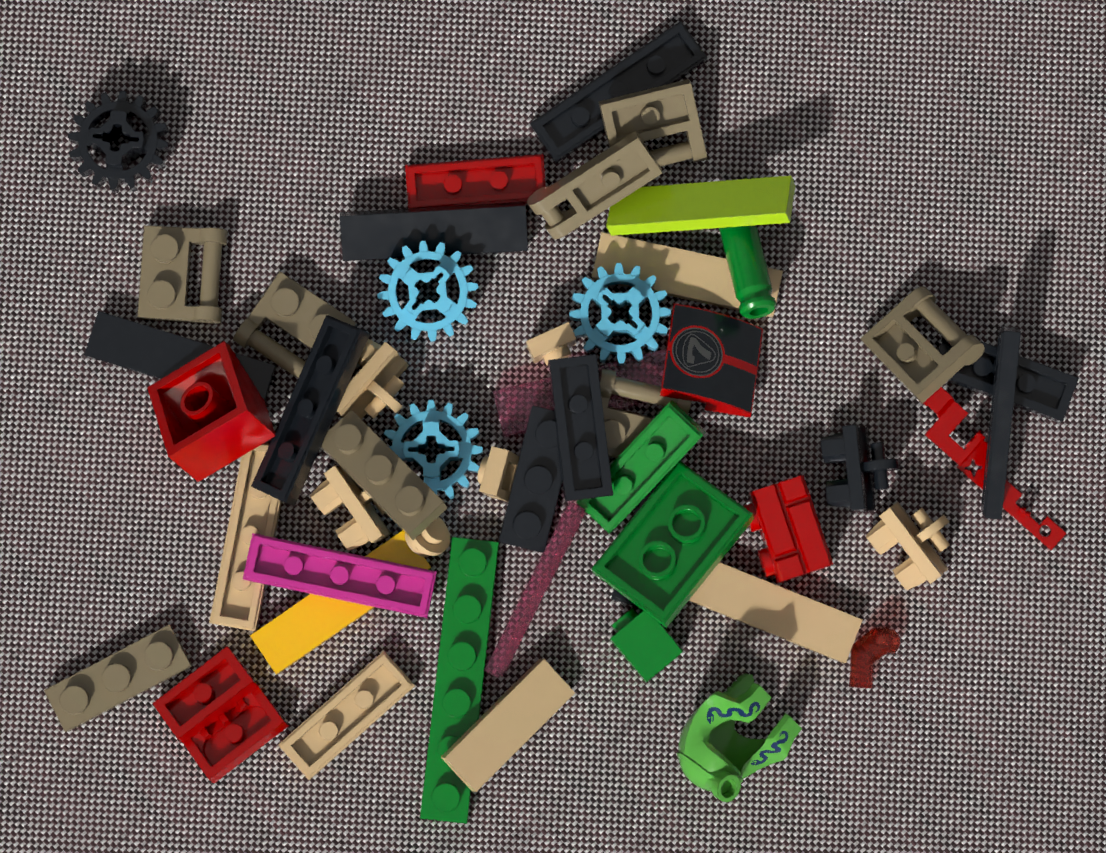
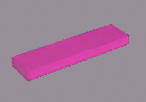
(340, 575)

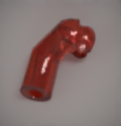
(867, 651)

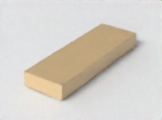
(346, 715)
(507, 725)

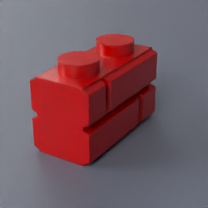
(788, 530)

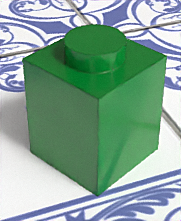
(644, 643)

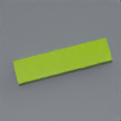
(703, 206)

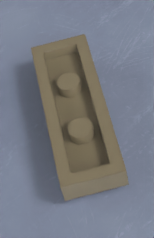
(383, 475)
(118, 678)

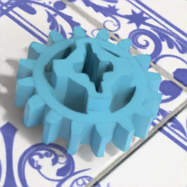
(411, 277)
(634, 298)
(432, 431)

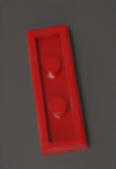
(474, 181)

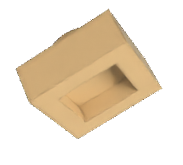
(552, 344)
(497, 473)

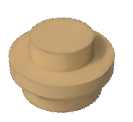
(431, 541)

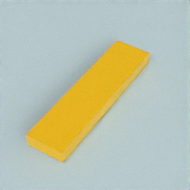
(320, 617)

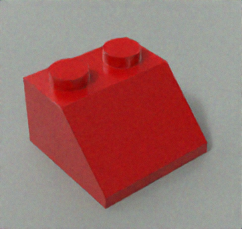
(210, 412)

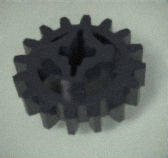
(118, 161)

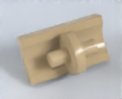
(375, 382)
(366, 523)
(923, 560)

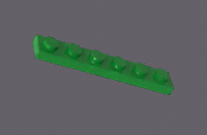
(459, 673)

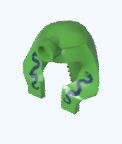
(718, 756)

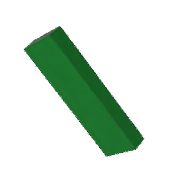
(644, 465)

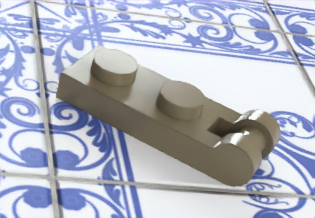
(595, 185)

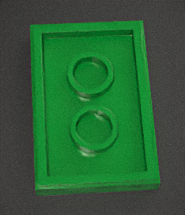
(672, 544)

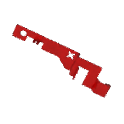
(950, 416)

